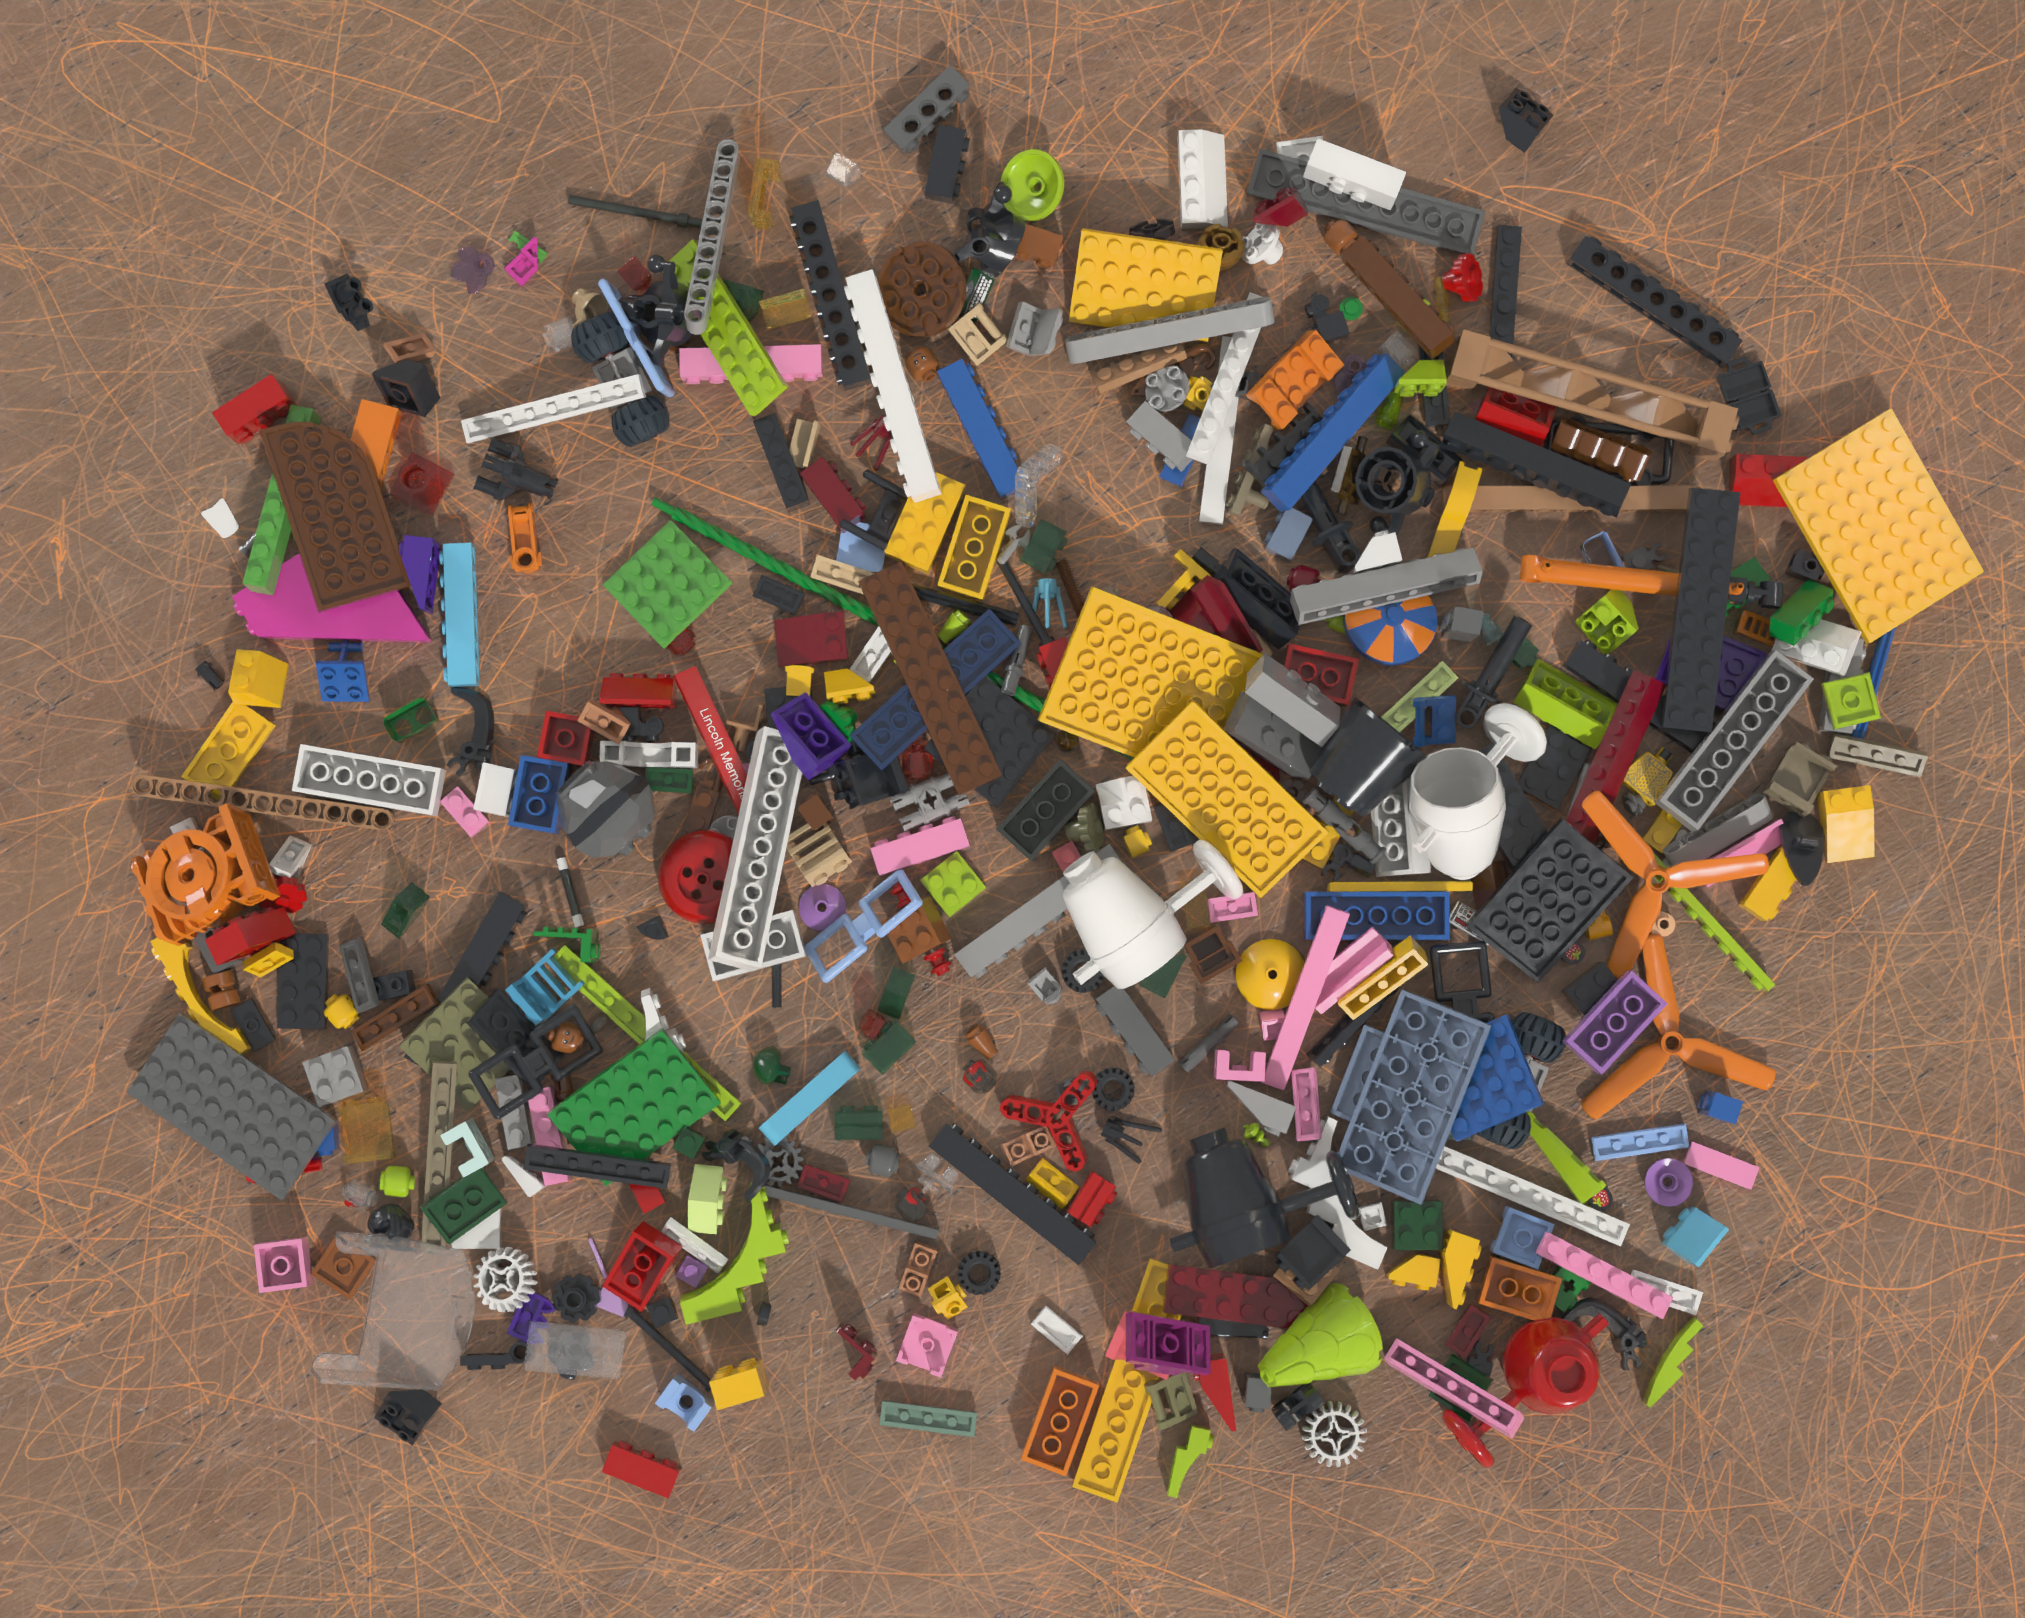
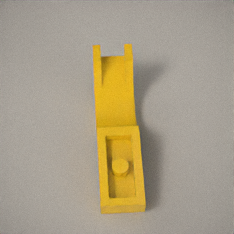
(1456, 510)

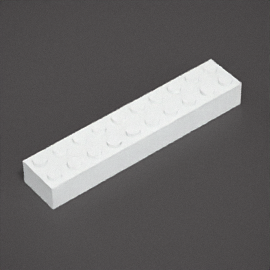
(756, 854)

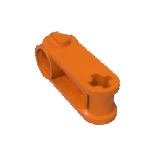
(524, 538)

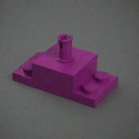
(1167, 1345)

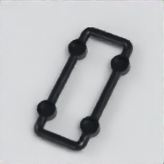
(1647, 477)

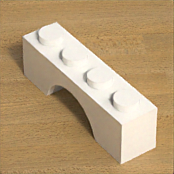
(650, 754)

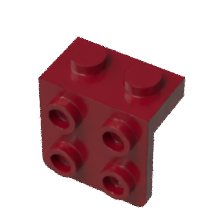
(865, 1347)

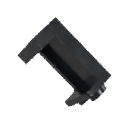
(866, 783)
(1311, 1253)

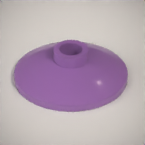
(821, 894)
(1680, 1185)

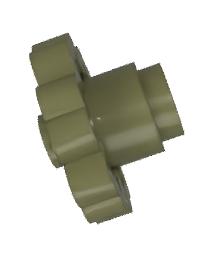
(1087, 828)

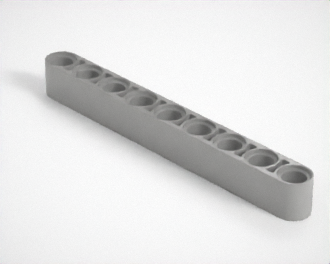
(712, 246)
(1169, 330)

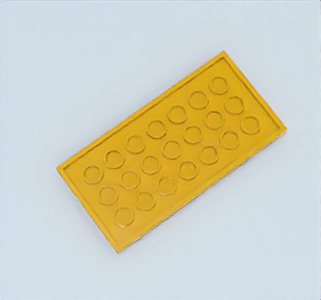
(1227, 798)

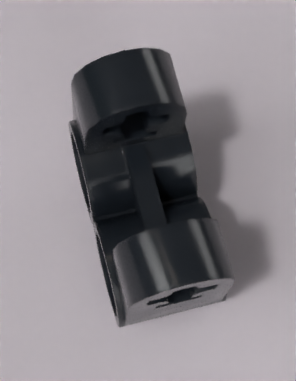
(1296, 1405)

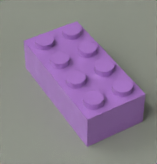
(1614, 1022)

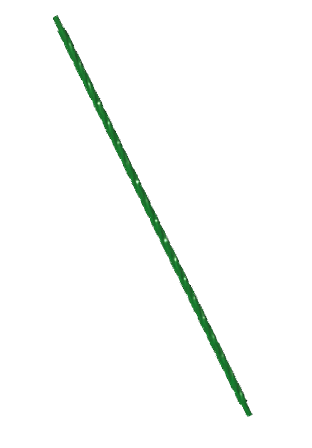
(811, 584)

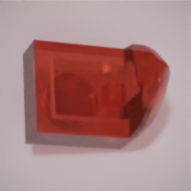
(635, 274)
(871, 1024)

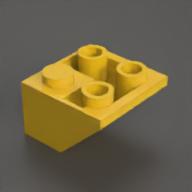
(846, 685)

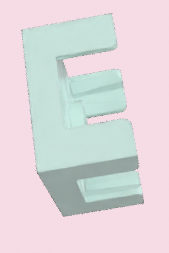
(475, 1144)

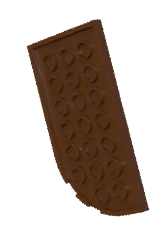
(334, 514)

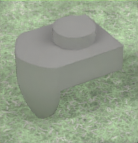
(1046, 986)

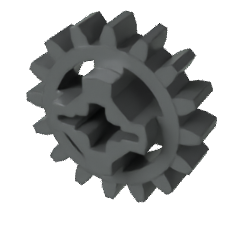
(787, 1168)

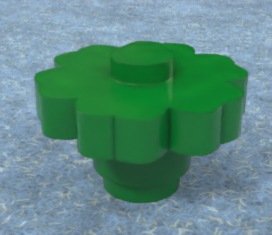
(843, 718)

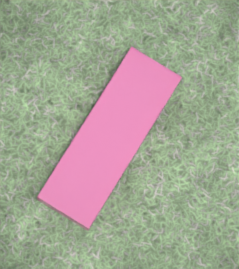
(1307, 1104)
(1721, 1165)

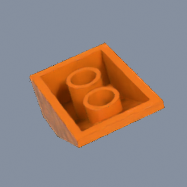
(1518, 1289)

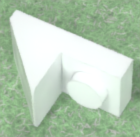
(290, 858)

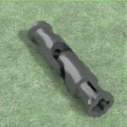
(1334, 816)

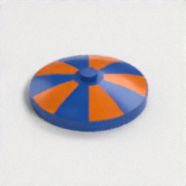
(1394, 631)

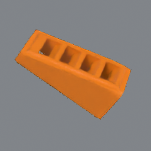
(1741, 623)

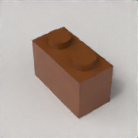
(1039, 247)

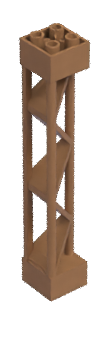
(1573, 387)

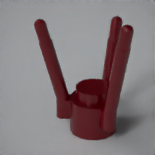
(879, 429)

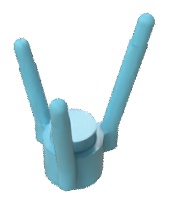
(1047, 590)

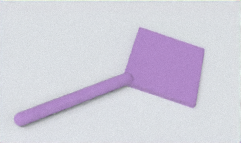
(609, 1300)

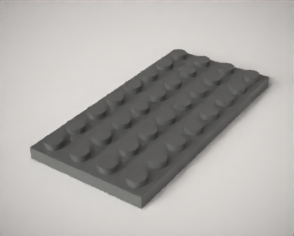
(231, 1106)

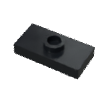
(778, 595)
(253, 1025)

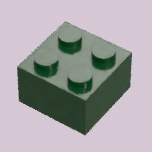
(1416, 1225)

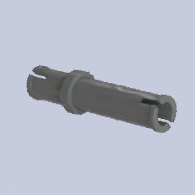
(1014, 669)
(1209, 1043)

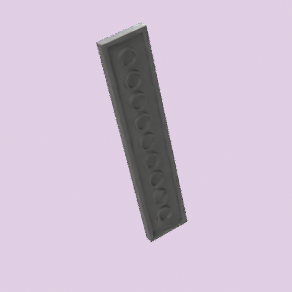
(1412, 216)

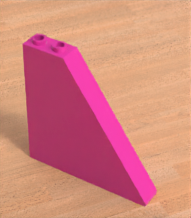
(295, 615)

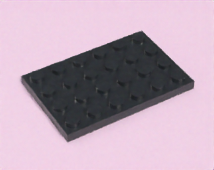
(1549, 900)

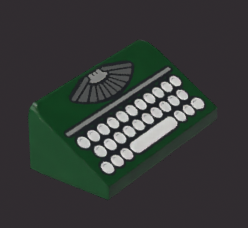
(977, 290)

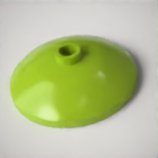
(1024, 176)

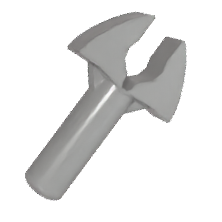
(1013, 543)

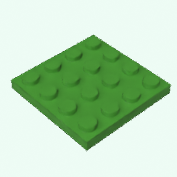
(667, 584)

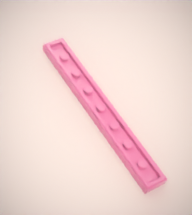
(1305, 997)

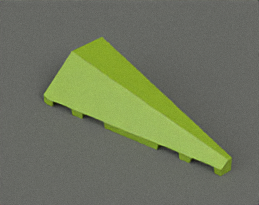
(1572, 1171)

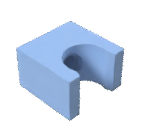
(672, 1400)

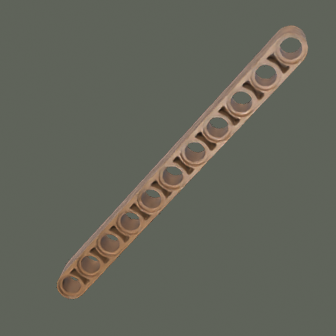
(1538, 500)
(252, 801)

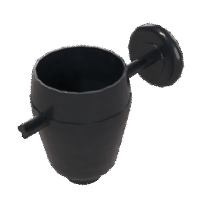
(1235, 1204)

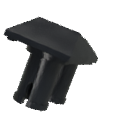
(349, 301)

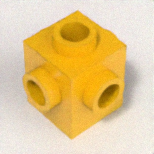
(1198, 393)
(947, 1298)

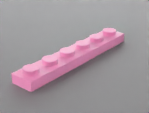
(1604, 1275)

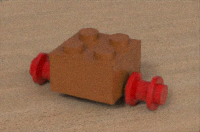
(920, 933)

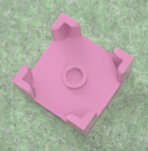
(1238, 1072)
(927, 1344)

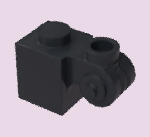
(1330, 326)
(650, 730)

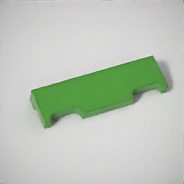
(522, 241)

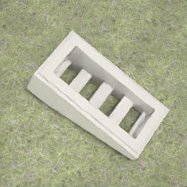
(527, 1180)

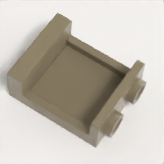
(1799, 778)

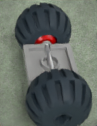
(601, 339)
(1539, 1041)

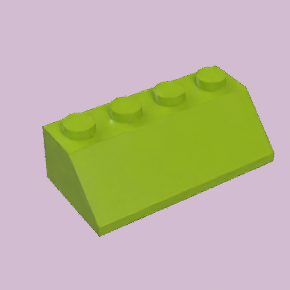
(1565, 703)

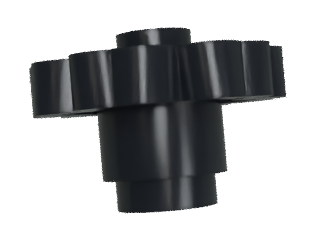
(576, 1297)

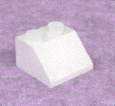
(1379, 553)
(495, 790)

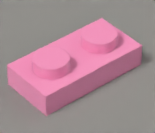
(462, 810)
(1227, 909)

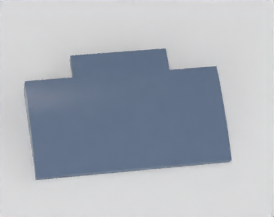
(1407, 1093)

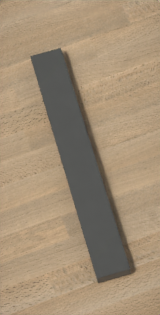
(851, 1211)

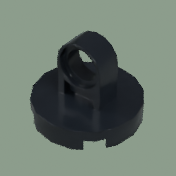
(1161, 230)

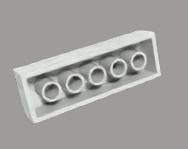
(368, 780)

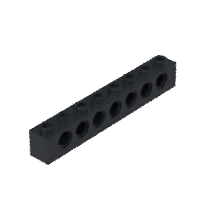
(812, 214)
(1641, 302)

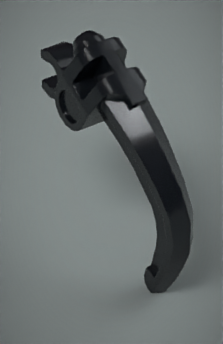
(482, 742)
(738, 1146)
(1624, 1328)

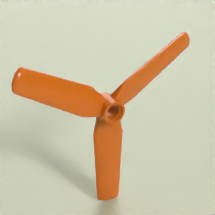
(1641, 860)
(1651, 1058)

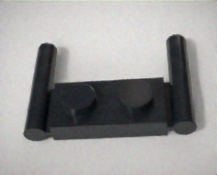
(885, 516)

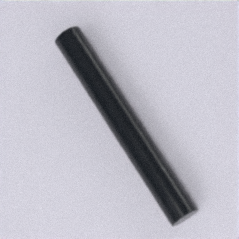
(776, 986)

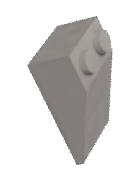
(1267, 1110)

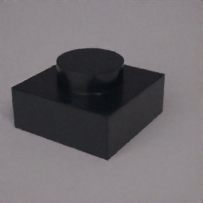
(662, 1312)

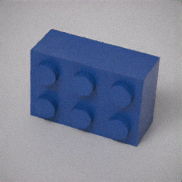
(534, 795)

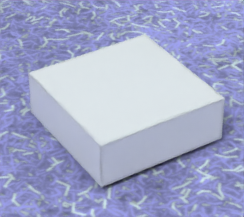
(1372, 1216)

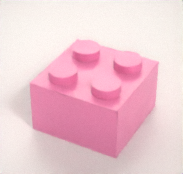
(283, 1264)

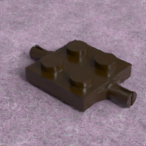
(1343, 482)

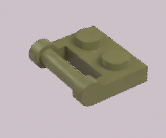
(1178, 1397)

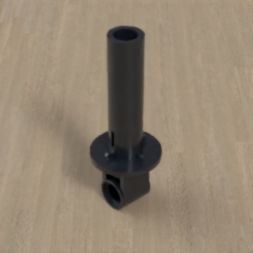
(1332, 534)
(1483, 693)

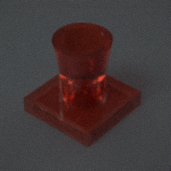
(429, 491)

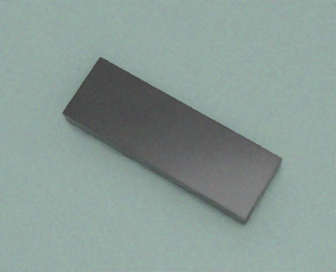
(359, 975)

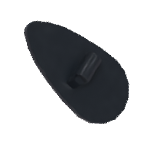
(1802, 845)

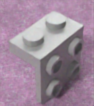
(1034, 330)

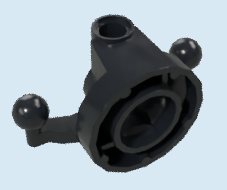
(995, 237)
(660, 311)
(1415, 486)

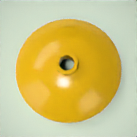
(1253, 971)

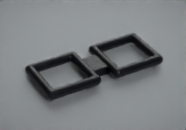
(1465, 1000)
(535, 1062)

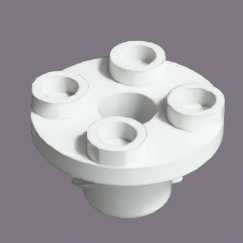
(1262, 244)

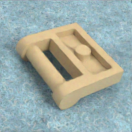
(971, 338)

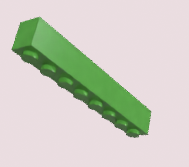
(273, 528)

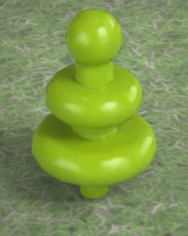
(1257, 1135)

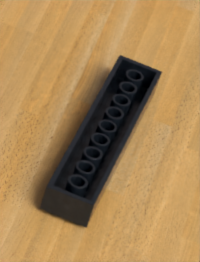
(1700, 609)

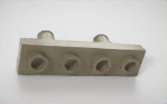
(1243, 480)

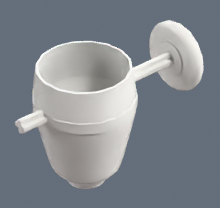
(1461, 797)
(1126, 922)

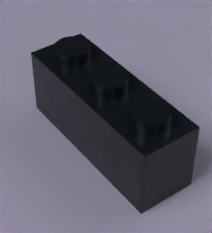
(946, 164)

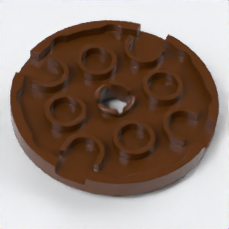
(944, 285)

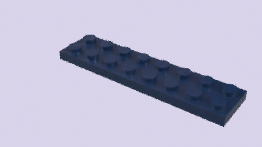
(898, 720)

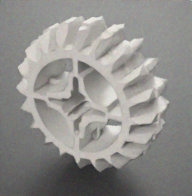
(491, 1290)
(1344, 1433)

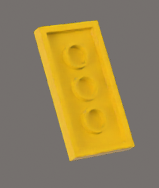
(229, 748)

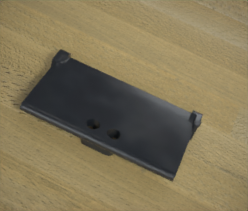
(1234, 1329)

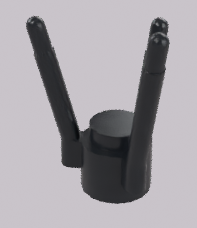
(1114, 1130)

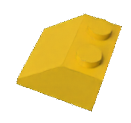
(257, 679)

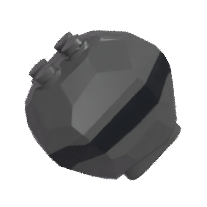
(605, 809)

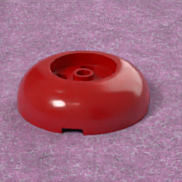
(676, 888)

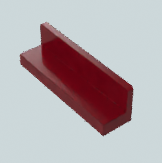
(1224, 613)

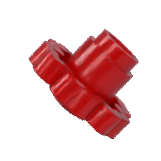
(1464, 278)
(291, 895)

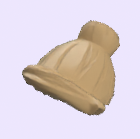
(588, 305)

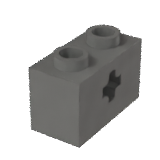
(1255, 1393)

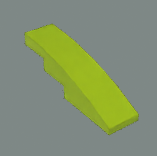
(1666, 1371)

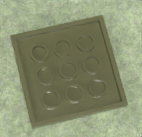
(449, 1038)

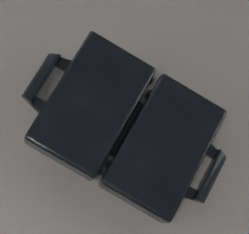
(1746, 386)

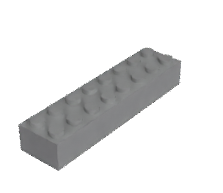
(1734, 740)

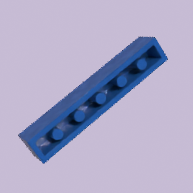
(980, 426)

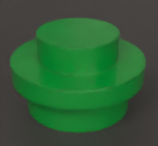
(1351, 308)

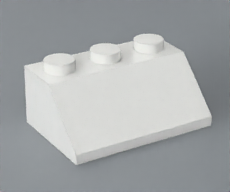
(1824, 647)

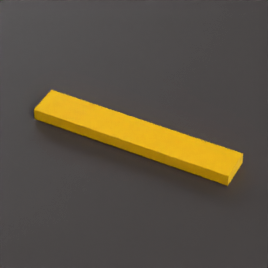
(1434, 886)

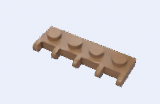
(1137, 366)

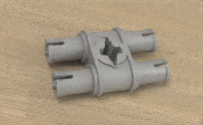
(925, 813)

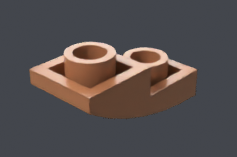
(1027, 1145)
(918, 1268)

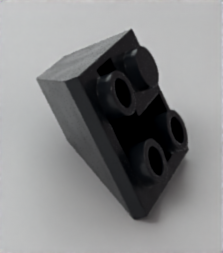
(1523, 119)
(407, 1413)

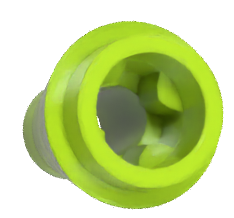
(954, 626)

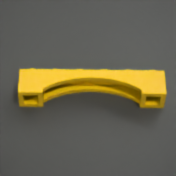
(177, 969)

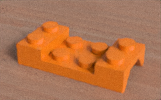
(1295, 378)

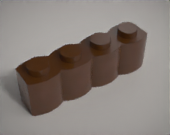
(1601, 449)

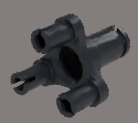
(514, 473)

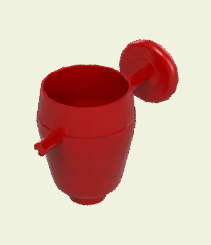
(1548, 1369)

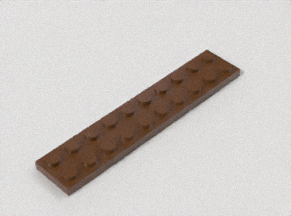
(930, 678)

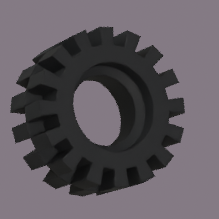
(1068, 970)
(1127, 1089)
(979, 1287)

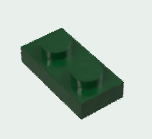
(669, 779)

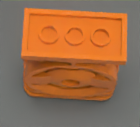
(219, 886)

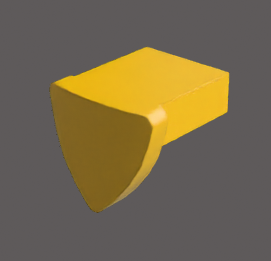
(798, 680)

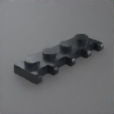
(1284, 448)

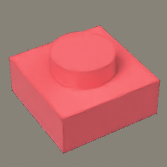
(1066, 855)

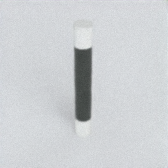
(570, 892)

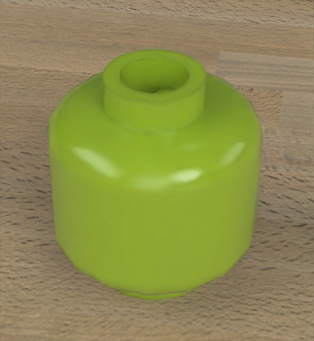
(397, 1181)

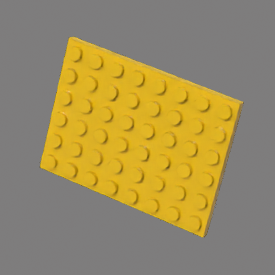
(1878, 526)
(1137, 671)

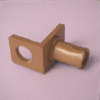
(743, 728)

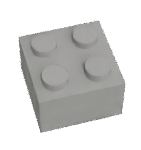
(335, 1076)

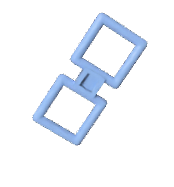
(632, 334)
(863, 926)

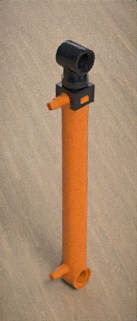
(1538, 570)

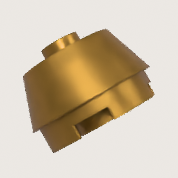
(1226, 239)

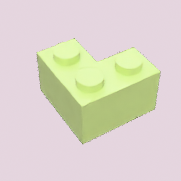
(706, 1199)

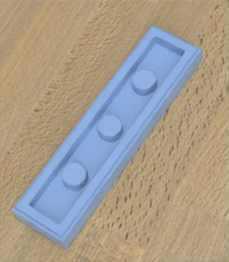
(1639, 1142)

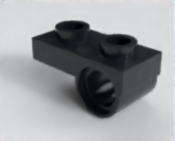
(394, 985)

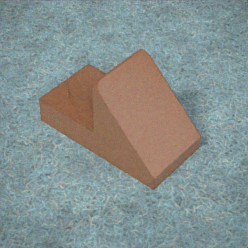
(410, 348)
(606, 722)

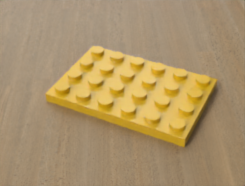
(1140, 278)

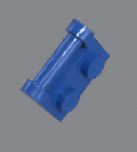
(1442, 720)

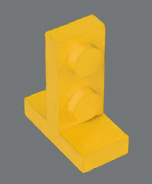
(1185, 582)

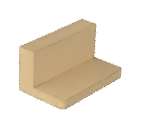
(804, 442)

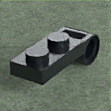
(497, 1360)

